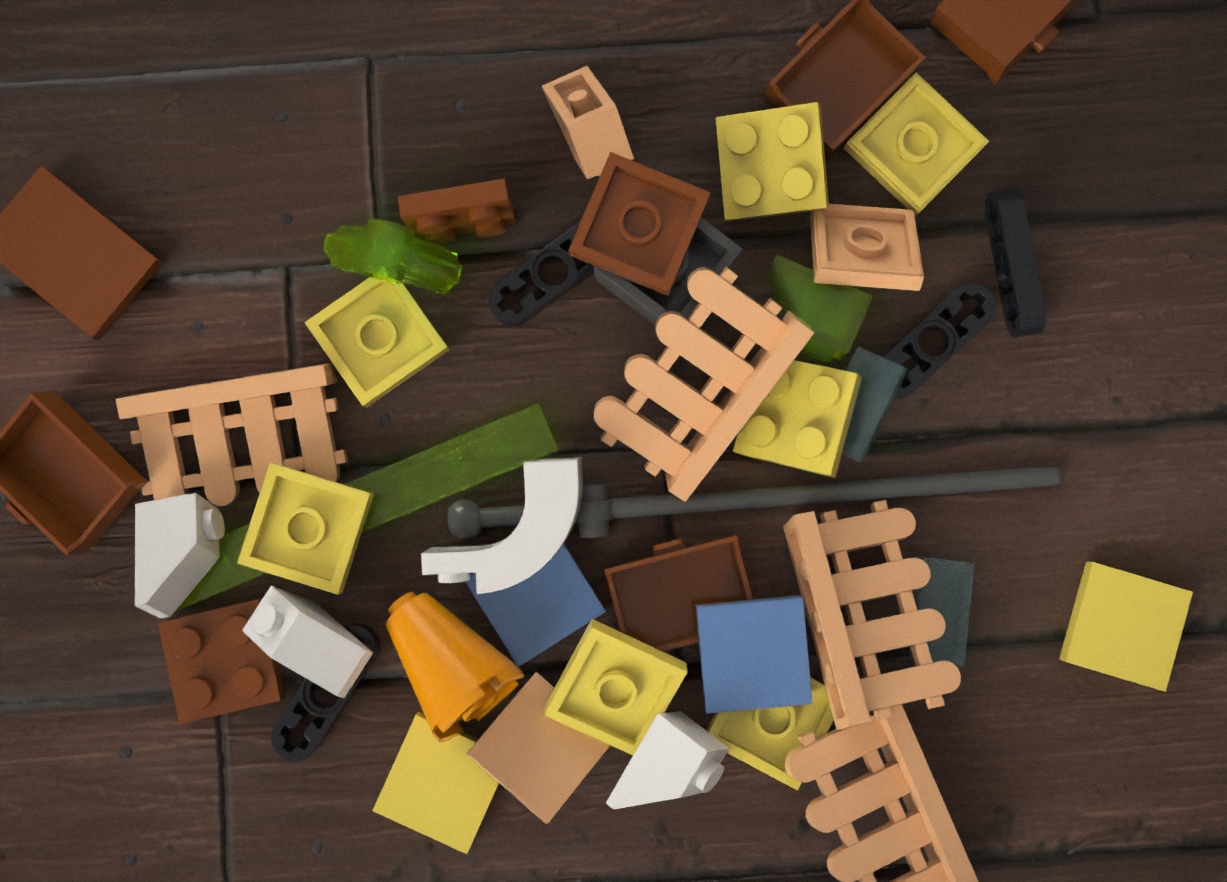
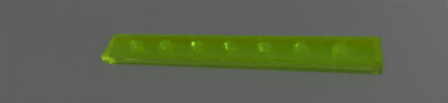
(413, 485)

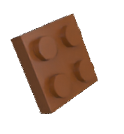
(459, 210)
(639, 223)
(217, 665)

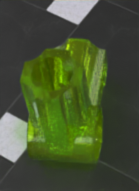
(393, 255)

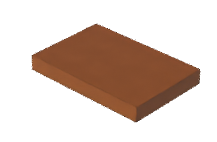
(72, 253)

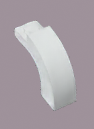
(548, 517)

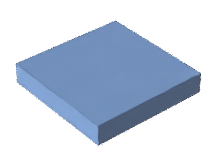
(541, 607)
(753, 654)

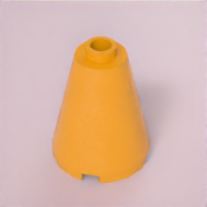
(448, 664)

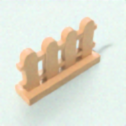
(714, 422)
(212, 437)
(841, 644)
(904, 776)

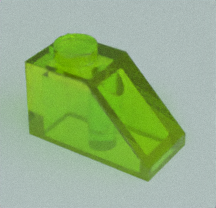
(828, 309)

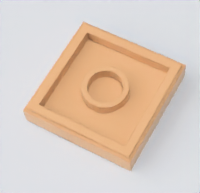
(866, 247)
(534, 754)

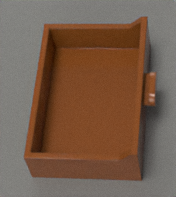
(1000, 31)
(847, 70)
(63, 473)
(660, 592)

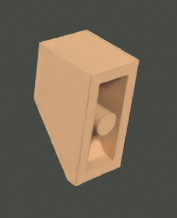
(587, 120)

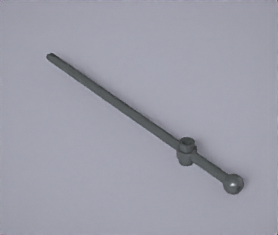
(596, 509)

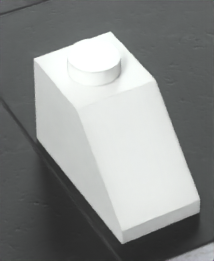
(173, 550)
(307, 640)
(670, 763)

